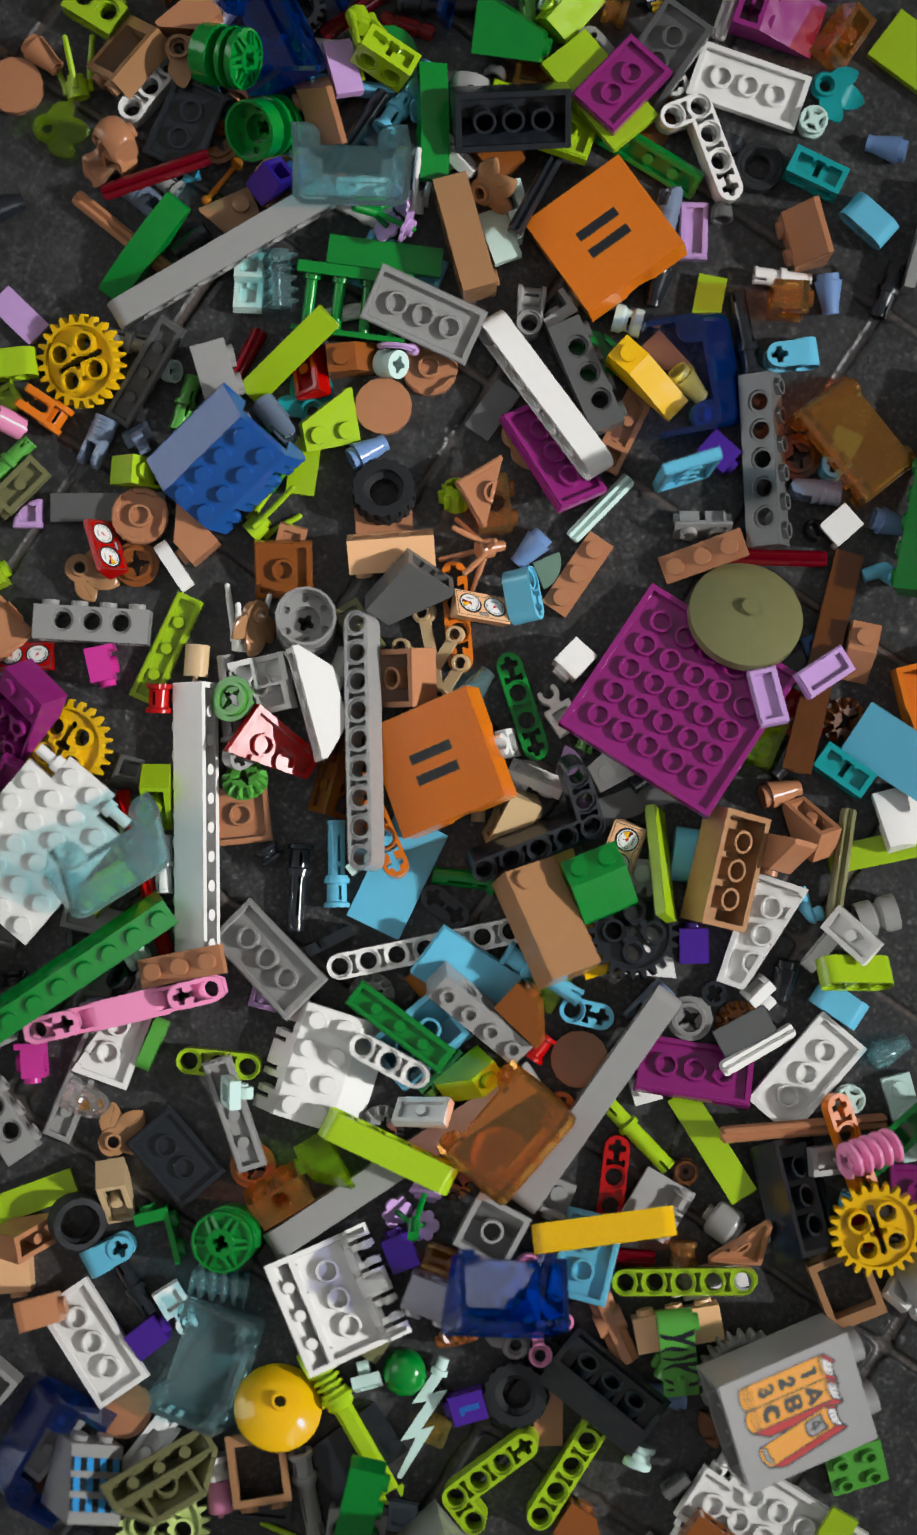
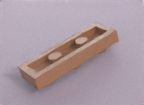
(703, 556)
(577, 574)
(182, 966)

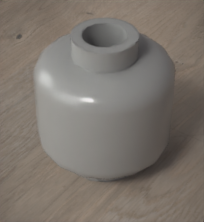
(723, 1222)

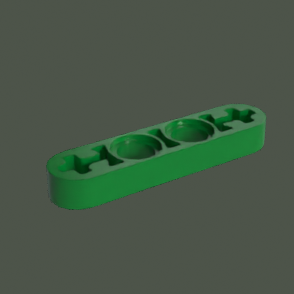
(518, 707)

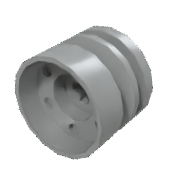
(302, 607)

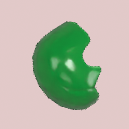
(404, 1372)

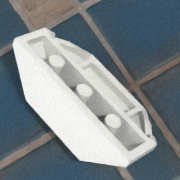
(319, 699)

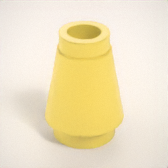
(688, 382)

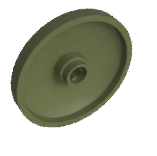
(744, 616)

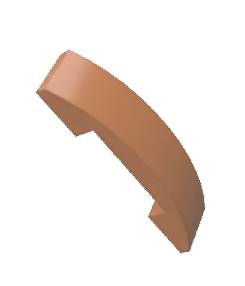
(621, 439)

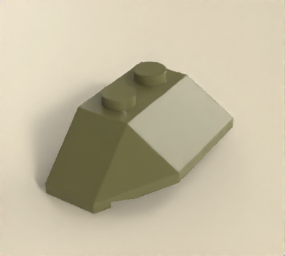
(164, 1481)

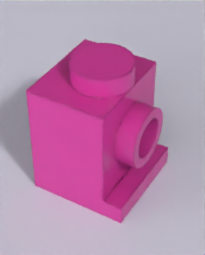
(102, 665)
(32, 1061)

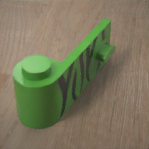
(678, 1351)

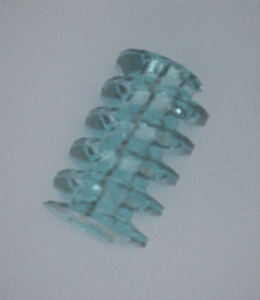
(279, 279)
(221, 1284)

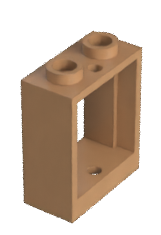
(128, 57)
(852, 1315)
(251, 1505)

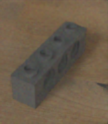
(575, 331)

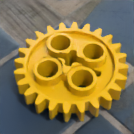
(91, 385)
(88, 755)
(851, 1237)

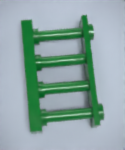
(340, 276)

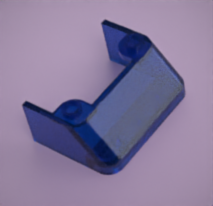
(286, 39)
(721, 366)
(46, 1406)

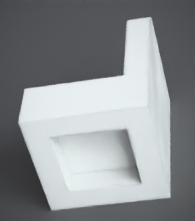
(841, 525)

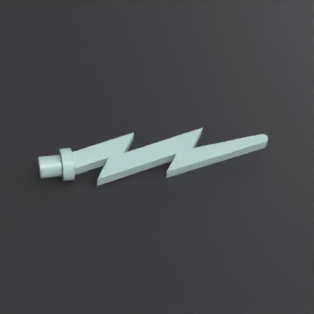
(432, 1400)

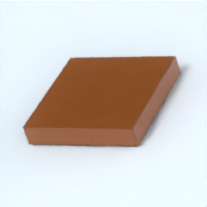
(282, 566)

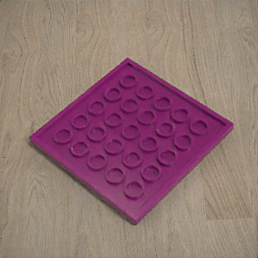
(669, 706)

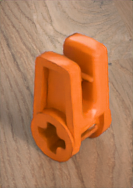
(52, 405)

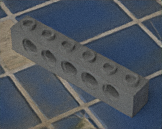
(752, 390)

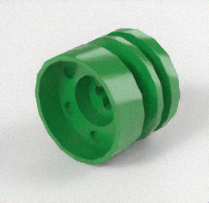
(225, 56)
(261, 126)
(240, 1232)

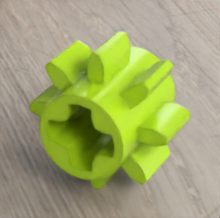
(451, 497)

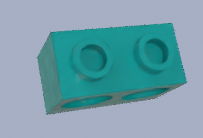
(815, 174)
(843, 770)

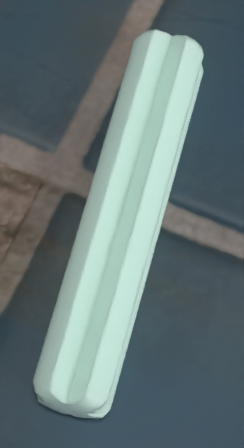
(600, 508)

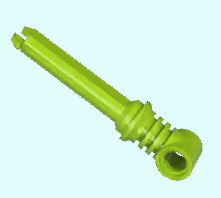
(338, 1400)

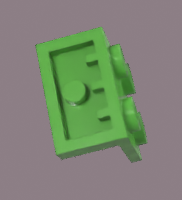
(857, 1468)

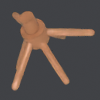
(483, 549)

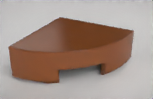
(707, 1428)

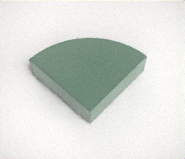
(548, 569)

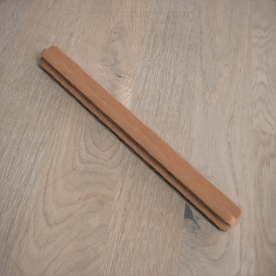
(795, 1128)

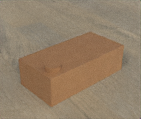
(464, 237)
(725, 869)
(546, 922)

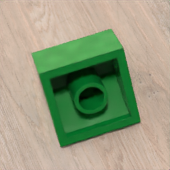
(599, 882)

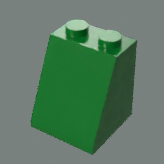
(508, 33)

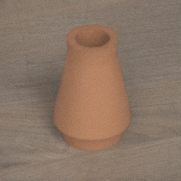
(41, 54)
(774, 793)

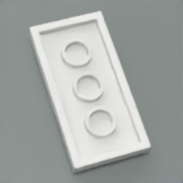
(750, 86)
(807, 1071)
(97, 1345)

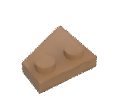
(230, 210)

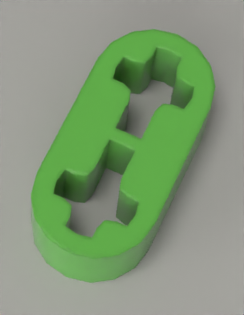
(152, 1044)

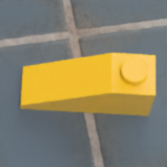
(645, 377)

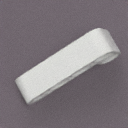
(704, 150)

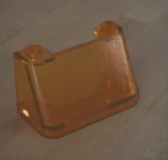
(853, 440)
(509, 1134)

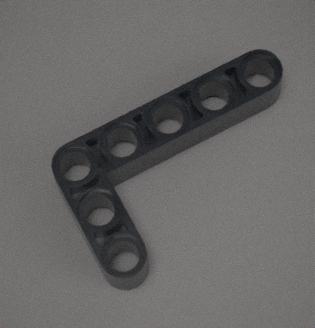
(545, 830)

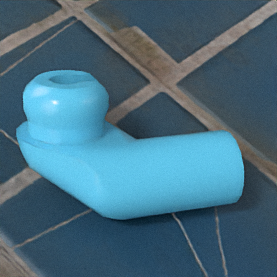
(878, 571)
(810, 913)

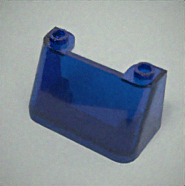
(506, 1297)

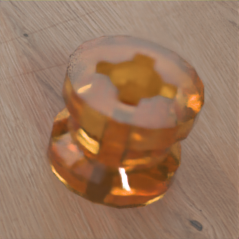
(615, 12)
(683, 1253)

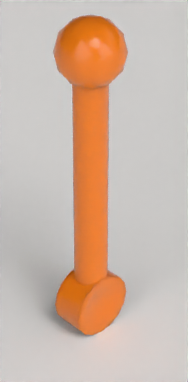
(237, 164)

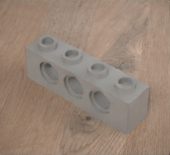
(47, 629)
(475, 1012)
(29, 1135)

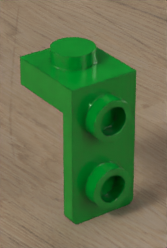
(152, 1213)

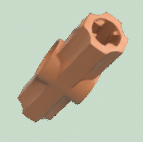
(613, 1329)

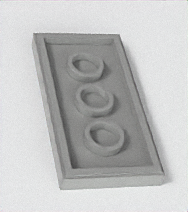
(423, 314)
(269, 959)

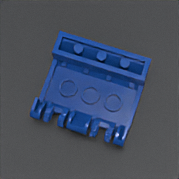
(221, 462)

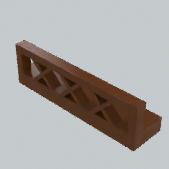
(330, 781)

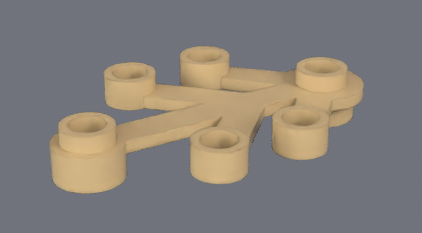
(444, 653)

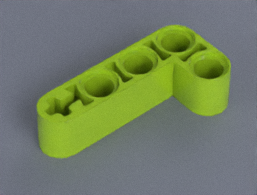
(494, 1472)

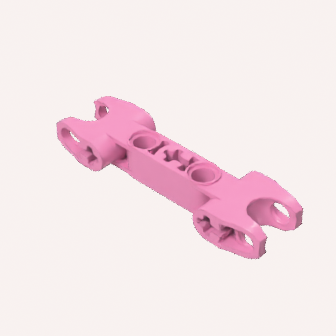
(125, 1009)

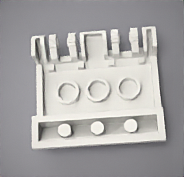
(318, 1067)
(335, 1300)

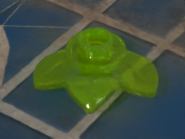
(65, 129)

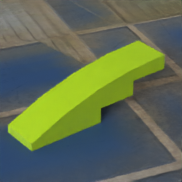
(715, 1153)

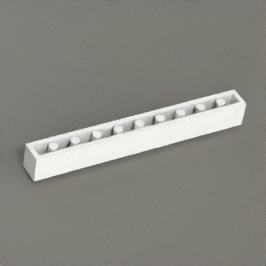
(195, 816)

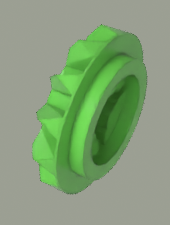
(221, 700)
(237, 789)

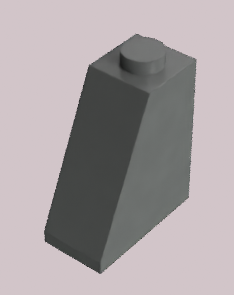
(407, 589)

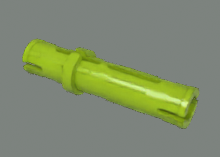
(639, 1137)

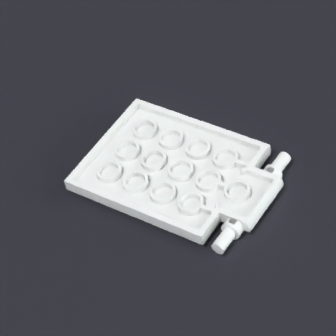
(34, 818)
(771, 1511)

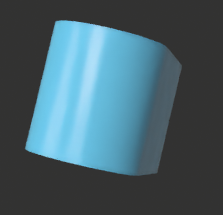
(869, 220)
(522, 595)
(683, 852)
(840, 1006)
(591, 1021)

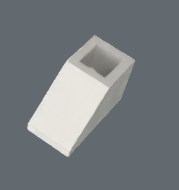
(573, 660)

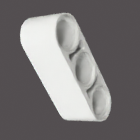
(375, 1057)

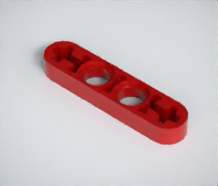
(617, 1190)

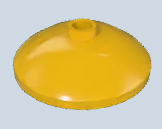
(271, 1426)

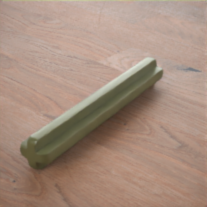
(841, 860)

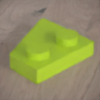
(332, 424)

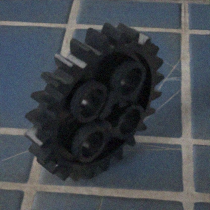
(614, 950)

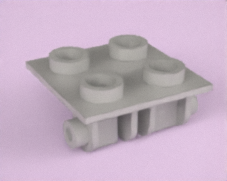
(659, 1191)

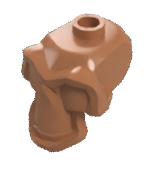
(114, 151)

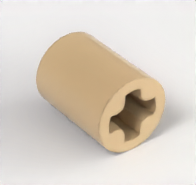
(196, 661)

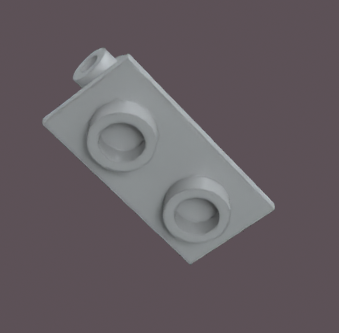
(690, 527)

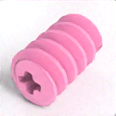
(869, 1153)

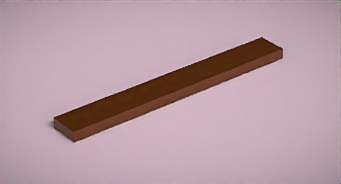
(828, 634)

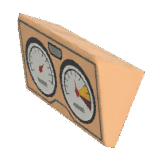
(479, 608)
(629, 841)

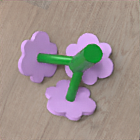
(388, 224)
(422, 1222)

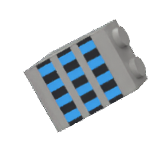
(74, 1478)

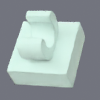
(233, 1092)
(367, 1379)

